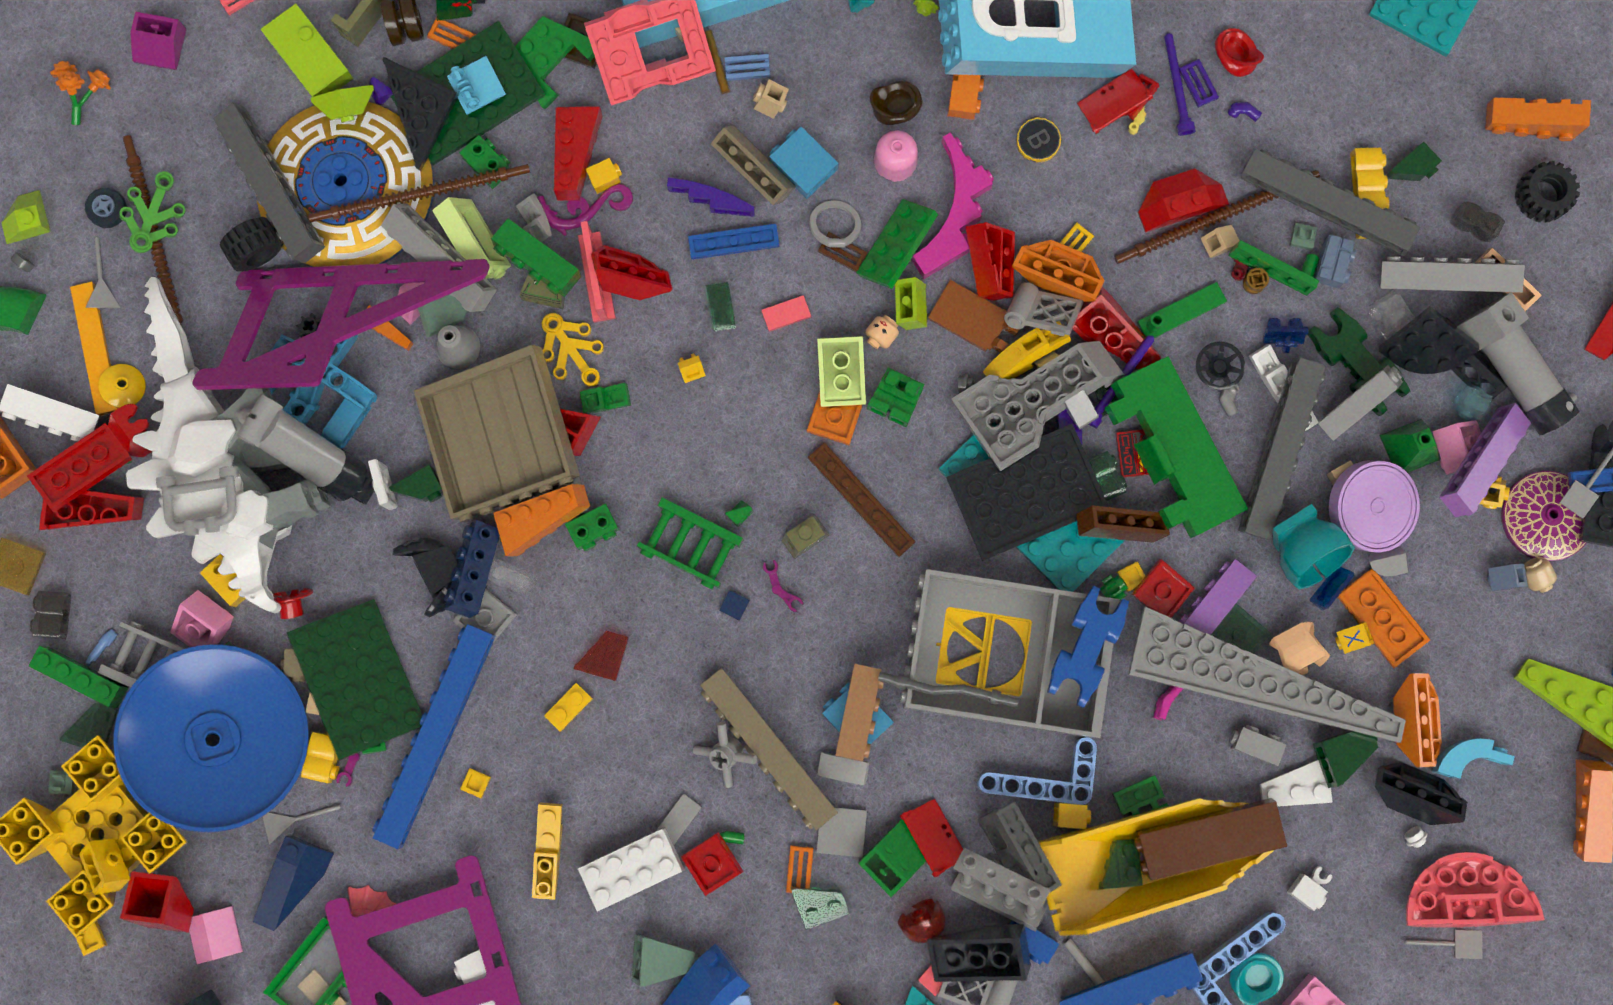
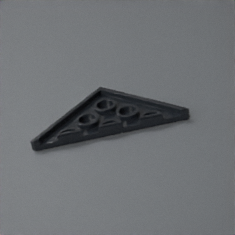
(421, 107)

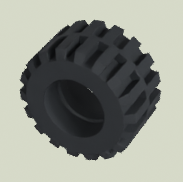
(1535, 204)
(251, 244)

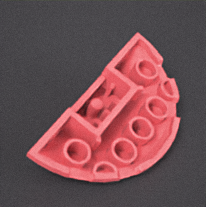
(1470, 892)

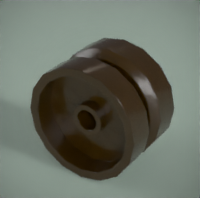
(402, 20)

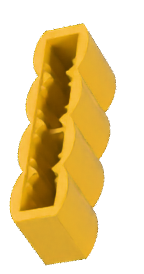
(1368, 176)

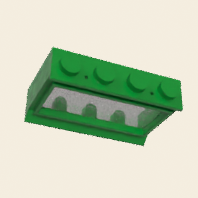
(311, 973)

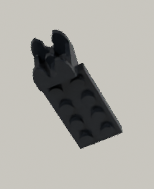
(1598, 522)

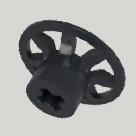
(1219, 366)

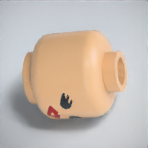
(882, 332)

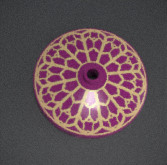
(1528, 518)

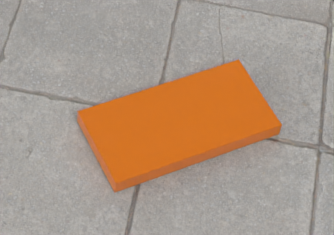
(1389, 622)

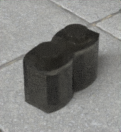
(1481, 224)
(51, 615)

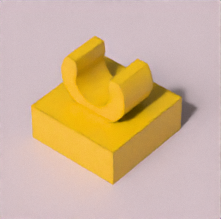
(691, 368)

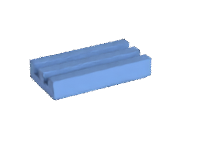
(749, 75)

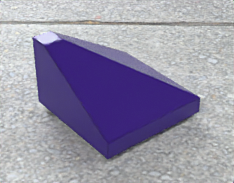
(381, 92)

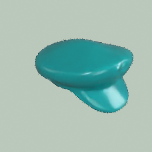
(1256, 978)

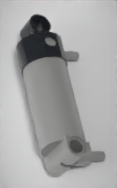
(304, 451)

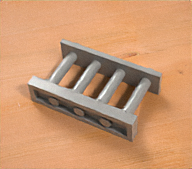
(116, 669)
(1000, 889)

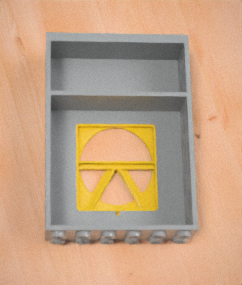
(1044, 626)

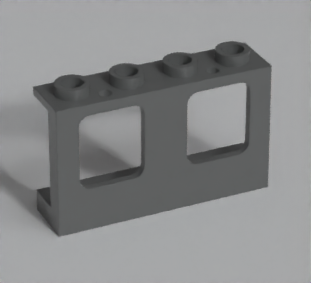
(1019, 849)

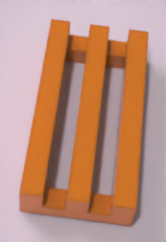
(432, 36)
(800, 863)

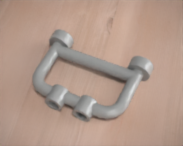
(211, 524)

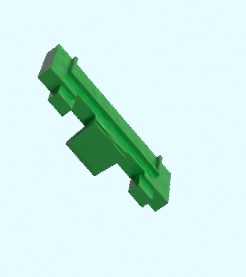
(1177, 448)

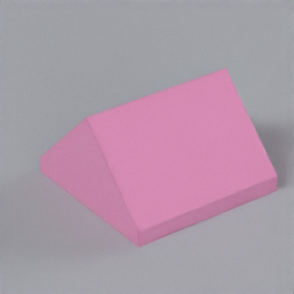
(215, 935)

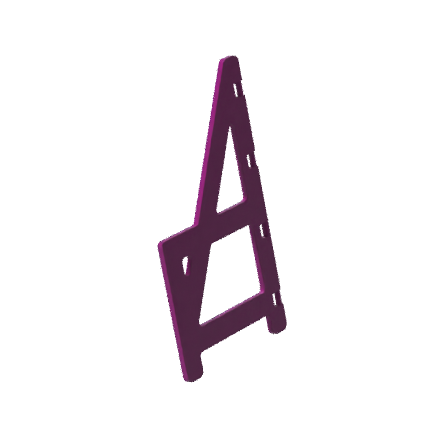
(274, 367)
(369, 973)

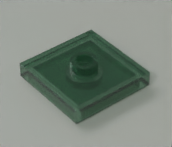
(1241, 630)

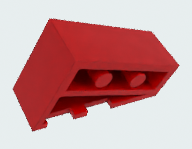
(992, 260)
(579, 429)

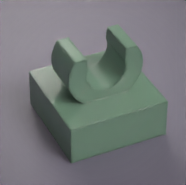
(1303, 236)
(60, 783)

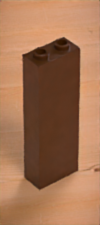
(1210, 839)

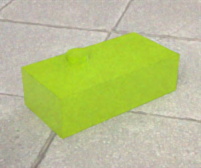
(306, 52)

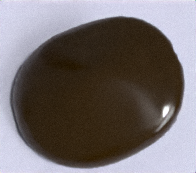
(896, 102)

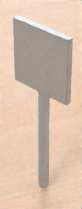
(1580, 497)
(1466, 944)

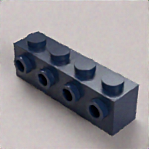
(472, 569)

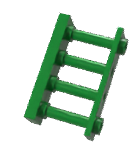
(688, 521)

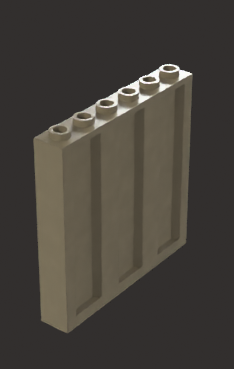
(496, 434)

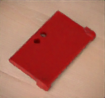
(1114, 102)
(932, 838)

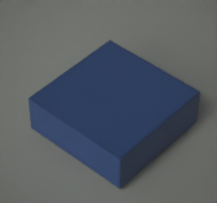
(734, 605)

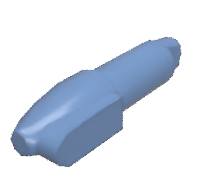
(105, 641)

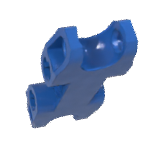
(1094, 631)

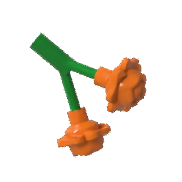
(71, 82)

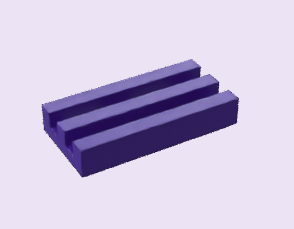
(1214, 96)

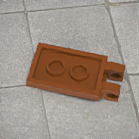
(971, 318)

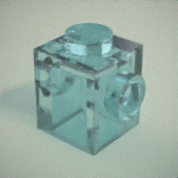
(1472, 403)

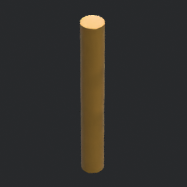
(717, 63)

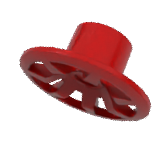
(291, 604)

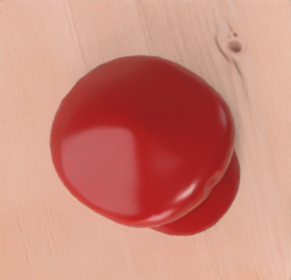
(1236, 60)

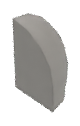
(1389, 562)

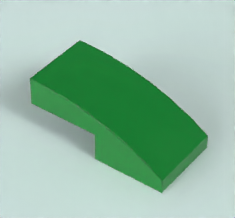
(605, 399)

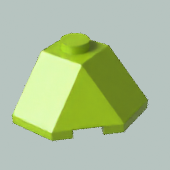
(343, 103)
(25, 218)

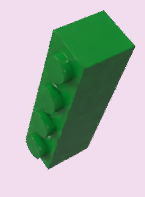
(536, 258)
(78, 676)

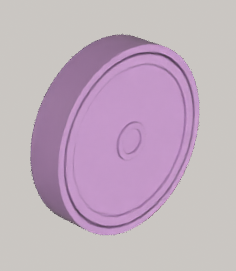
(1375, 505)

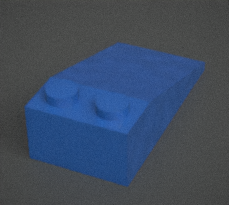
(710, 981)

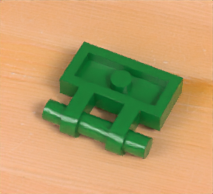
(1139, 795)

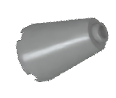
(457, 346)

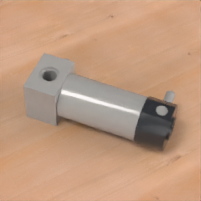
(1520, 364)

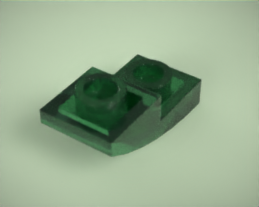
(720, 306)

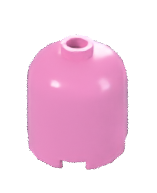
(896, 156)

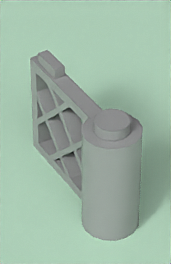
(1026, 304)
(994, 994)

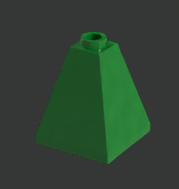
(1411, 446)

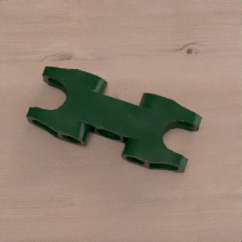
(1349, 350)

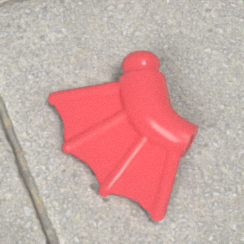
(367, 900)

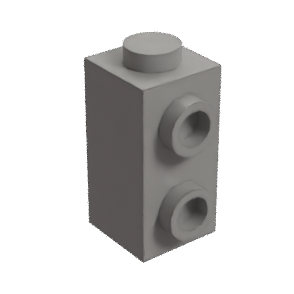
(1257, 746)

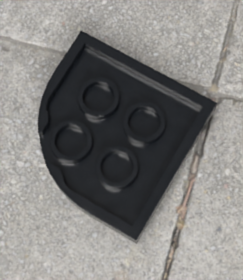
(1429, 344)

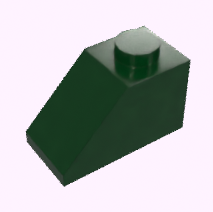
(1416, 165)
(421, 485)

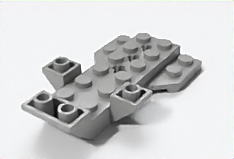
(1056, 383)

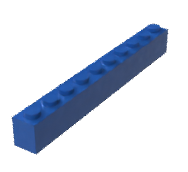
(434, 736)

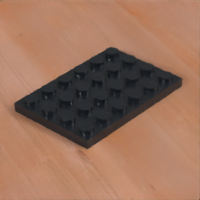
(1028, 496)

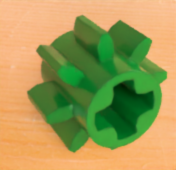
(1114, 587)

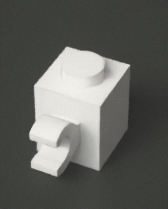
(1308, 889)

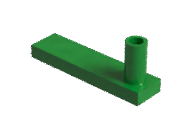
(1298, 280)
(1182, 311)

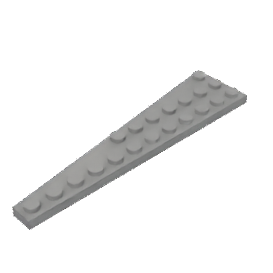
(1203, 664)

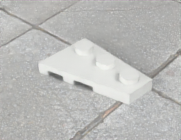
(1298, 787)

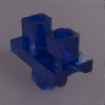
(1285, 336)

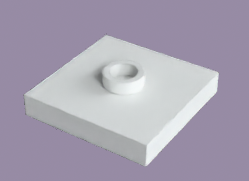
(381, 484)

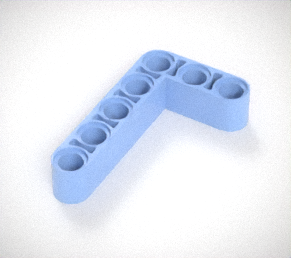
(1046, 785)
(1229, 962)

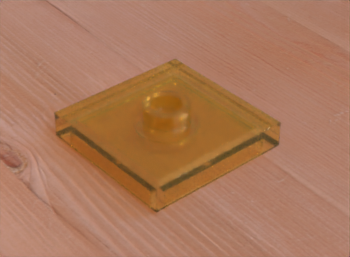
(19, 566)

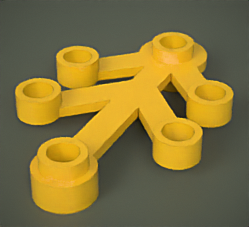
(570, 347)

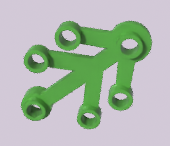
(151, 216)

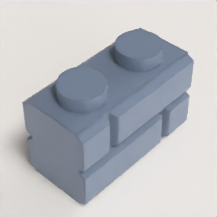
(1334, 261)

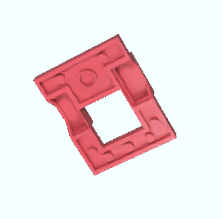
(620, 56)

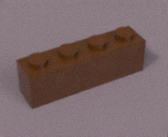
(1121, 524)

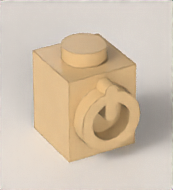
(770, 98)

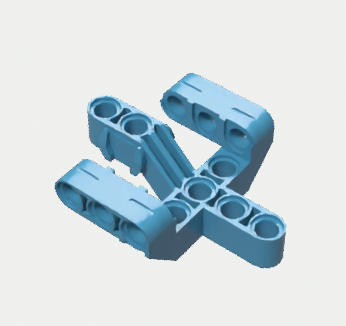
(352, 409)

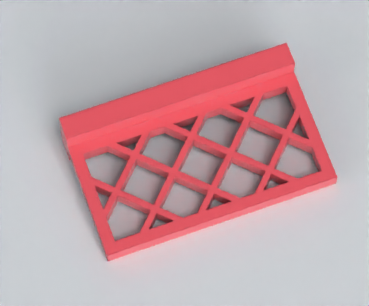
(600, 301)

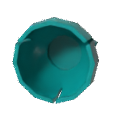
(1310, 541)

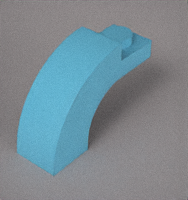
(1458, 755)

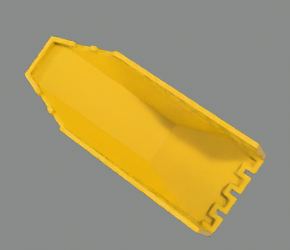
(1080, 864)

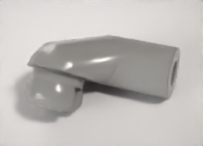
(1227, 398)

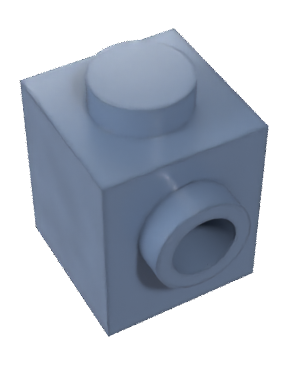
(1507, 577)

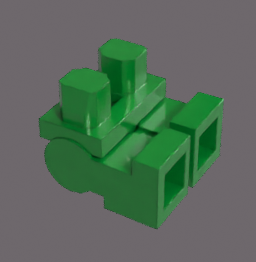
(896, 394)

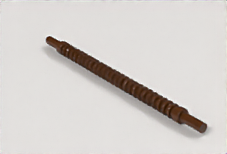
(134, 161)
(336, 212)
(1141, 248)

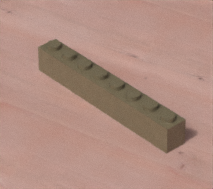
(769, 749)

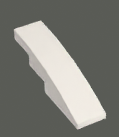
(1273, 373)

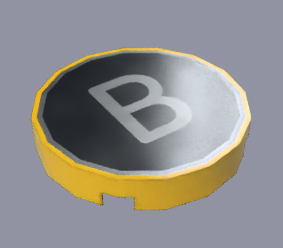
(1038, 140)

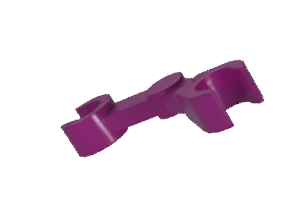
(777, 589)
(349, 769)

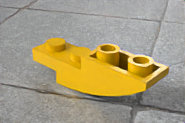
(1023, 352)
(547, 851)

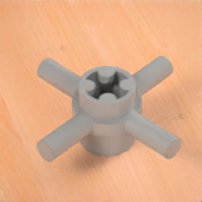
(725, 754)

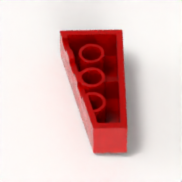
(574, 141)
(92, 509)

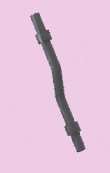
(902, 682)

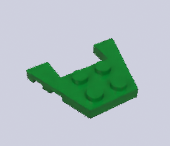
(546, 47)

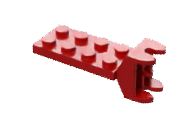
(90, 459)

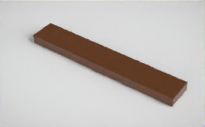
(861, 500)

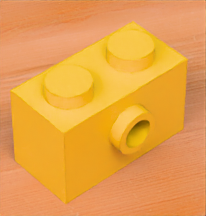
(104, 866)

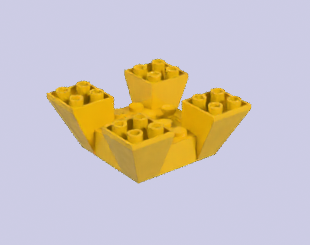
(34, 829)

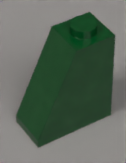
(1343, 755)

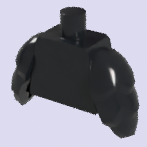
(435, 566)

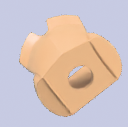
(1299, 648)

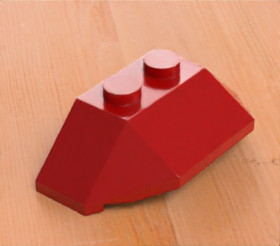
(1180, 199)
(629, 274)

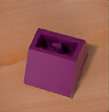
(156, 40)

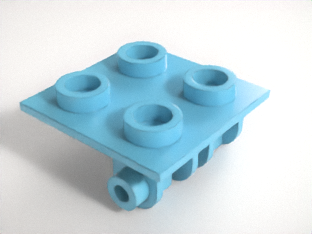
(476, 84)

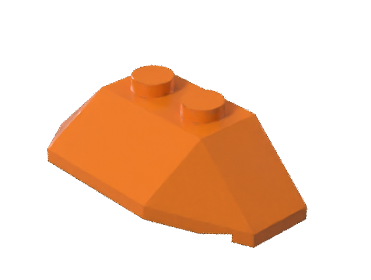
(1060, 270)
(1419, 706)

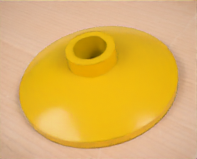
(120, 396)

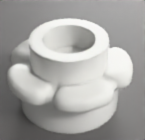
(1415, 837)

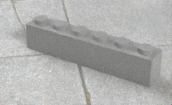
(428, 245)
(1452, 275)

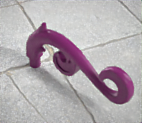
(587, 212)

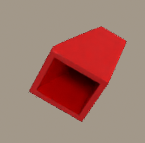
(157, 903)

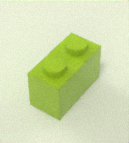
(911, 303)

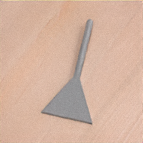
(101, 295)
(276, 824)

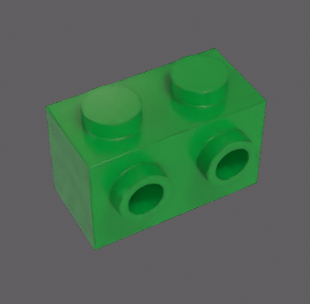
(481, 157)
(592, 527)

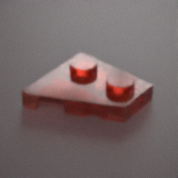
(605, 656)

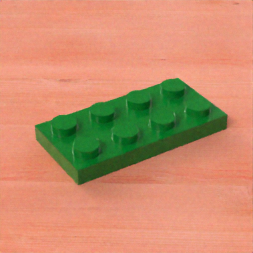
(897, 243)

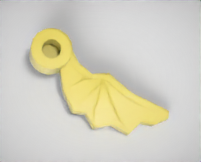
(1139, 119)

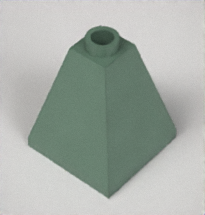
(658, 960)

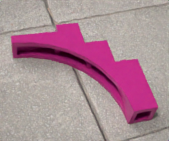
(968, 184)

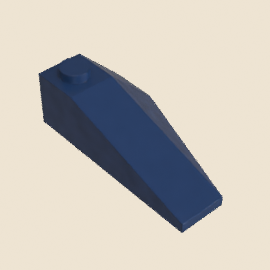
(292, 877)

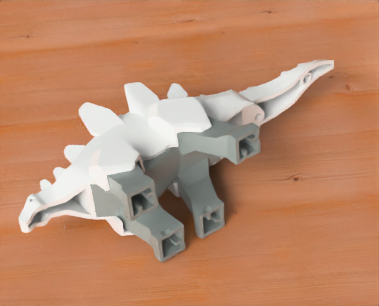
(192, 446)

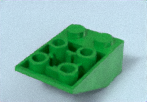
(893, 859)

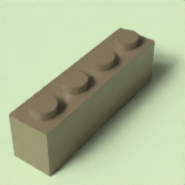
(753, 165)

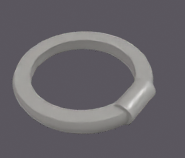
(835, 242)

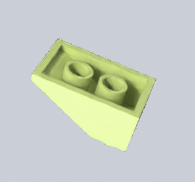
(841, 371)

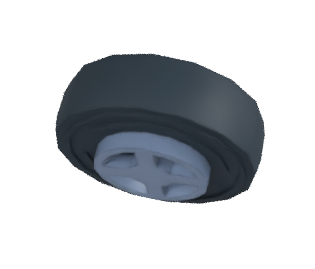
(98, 203)

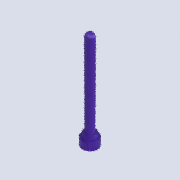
(1185, 124)
(1128, 369)

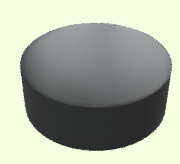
(22, 262)

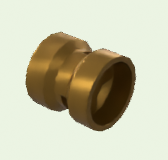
(1253, 285)

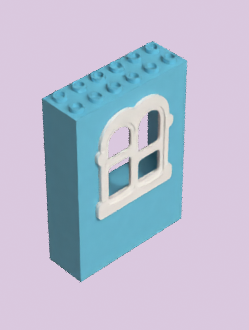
(1088, 40)

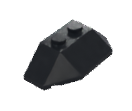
(1419, 795)

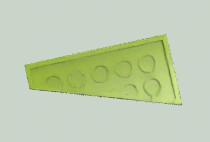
(1575, 696)

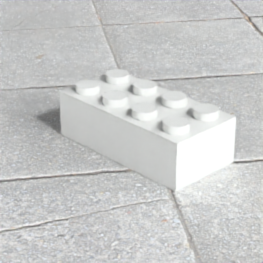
(631, 869)

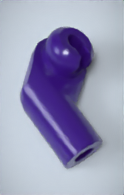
(1244, 108)

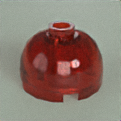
(924, 922)

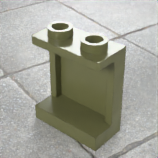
(359, 22)

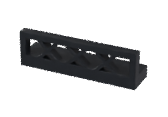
(1485, 368)

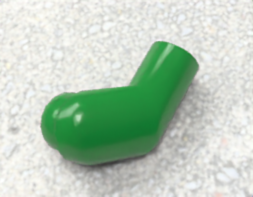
(733, 837)

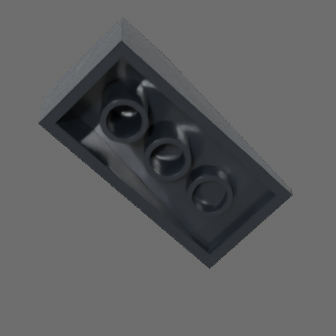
(981, 954)

